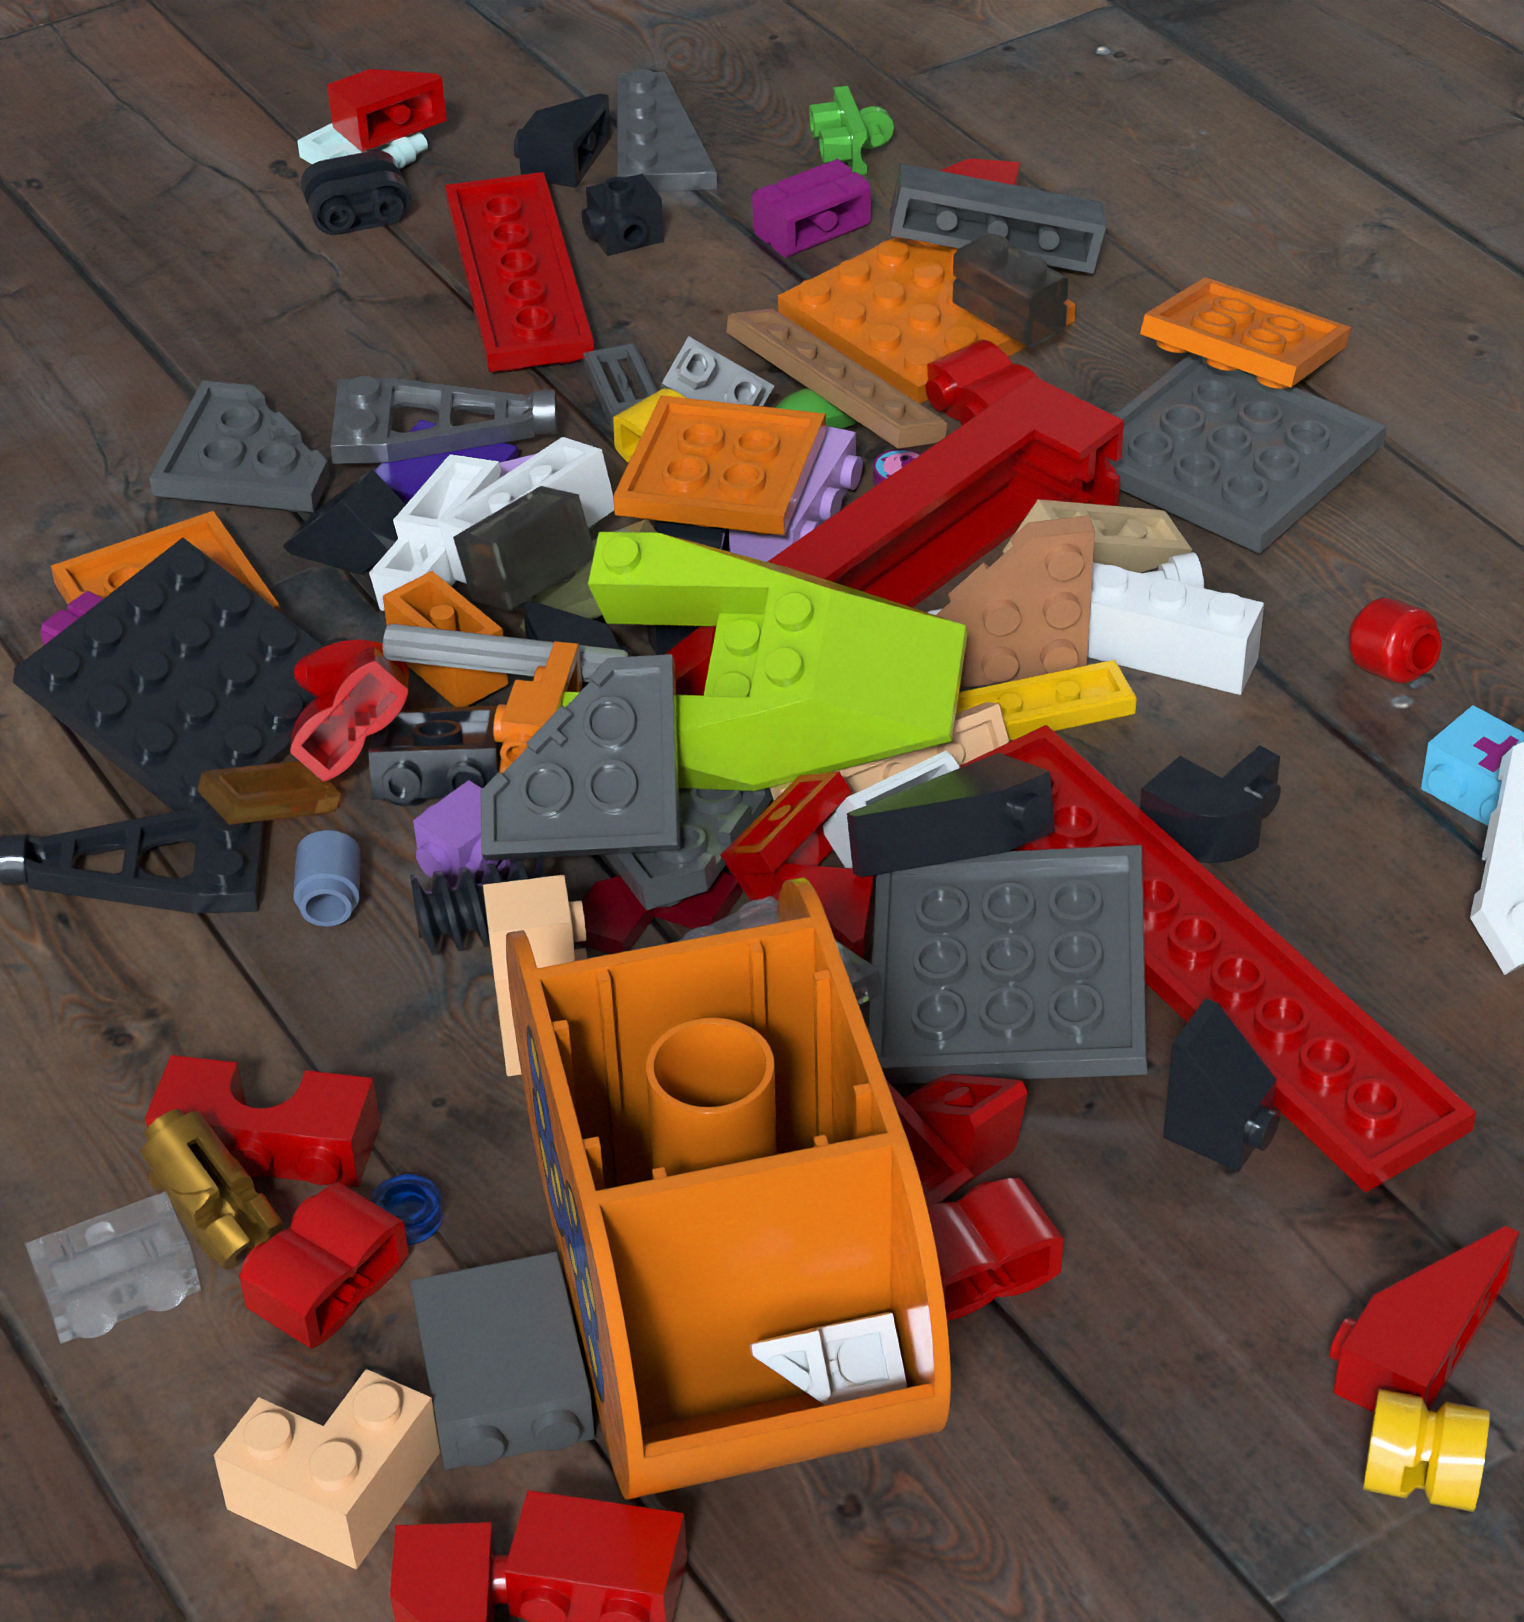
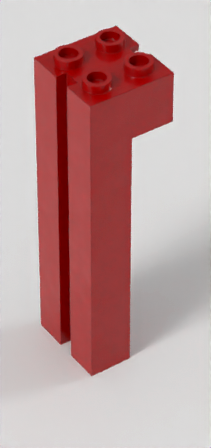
(966, 495)

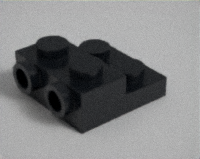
(433, 753)

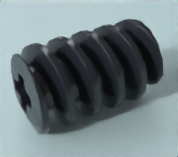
(460, 908)

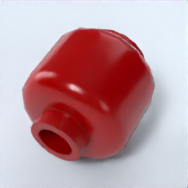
(1394, 640)

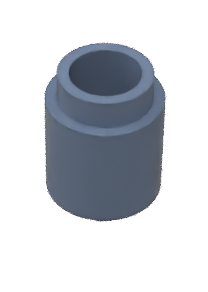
(327, 877)

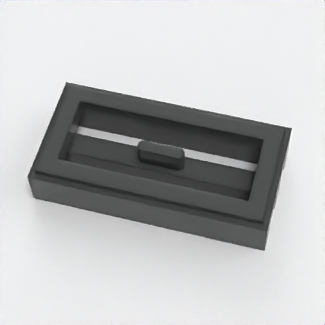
(601, 385)

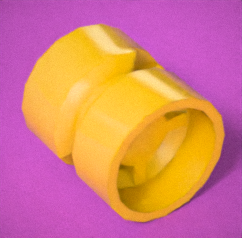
(1426, 1450)

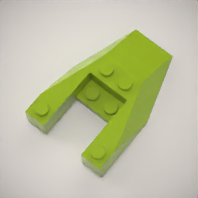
(797, 665)

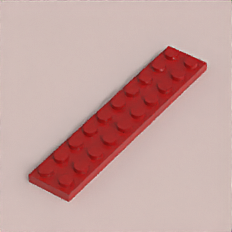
(1333, 1063)

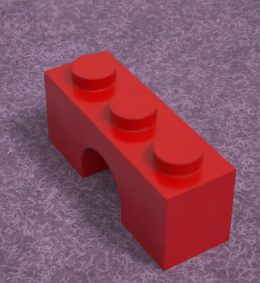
(312, 1137)

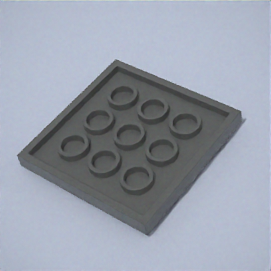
(1237, 451)
(1012, 967)

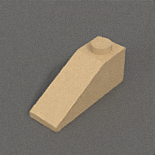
(1123, 535)

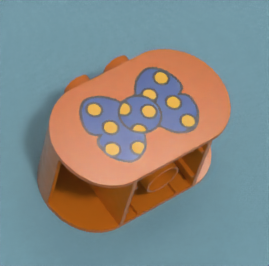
(722, 1183)

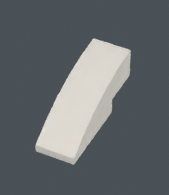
(418, 532)

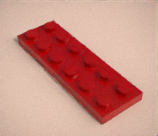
(518, 272)

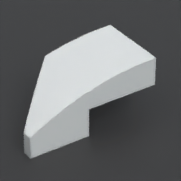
(838, 1359)

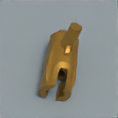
(207, 1187)

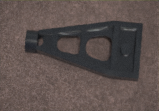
(222, 879)

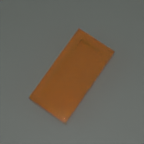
(267, 792)

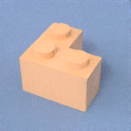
(551, 926)
(333, 1481)

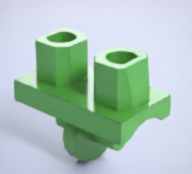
(846, 130)

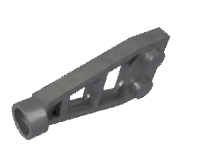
(366, 408)

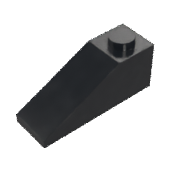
(953, 817)

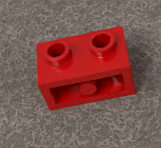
(594, 1561)

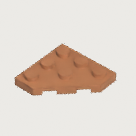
(1029, 606)

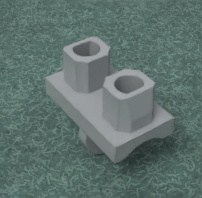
(712, 377)

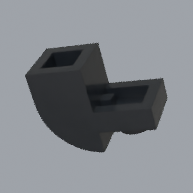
(1212, 814)

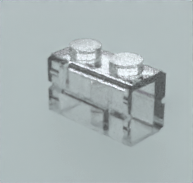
(113, 1268)

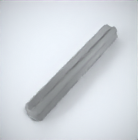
(481, 651)

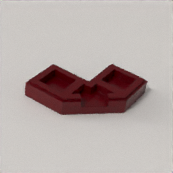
(618, 919)

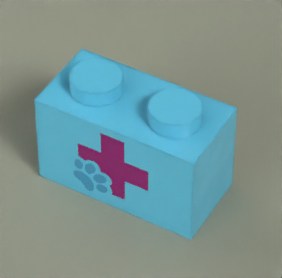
(1466, 762)

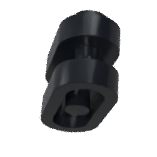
(355, 192)

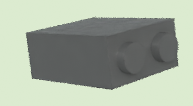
(502, 1361)

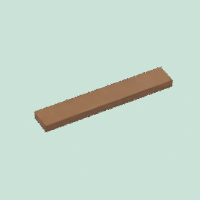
(837, 378)

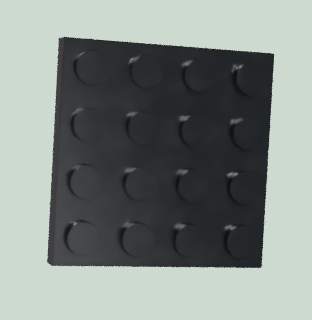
(176, 676)

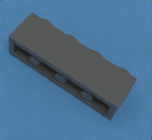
(961, 208)

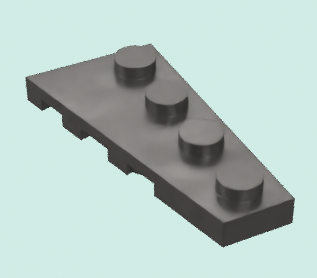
(658, 135)

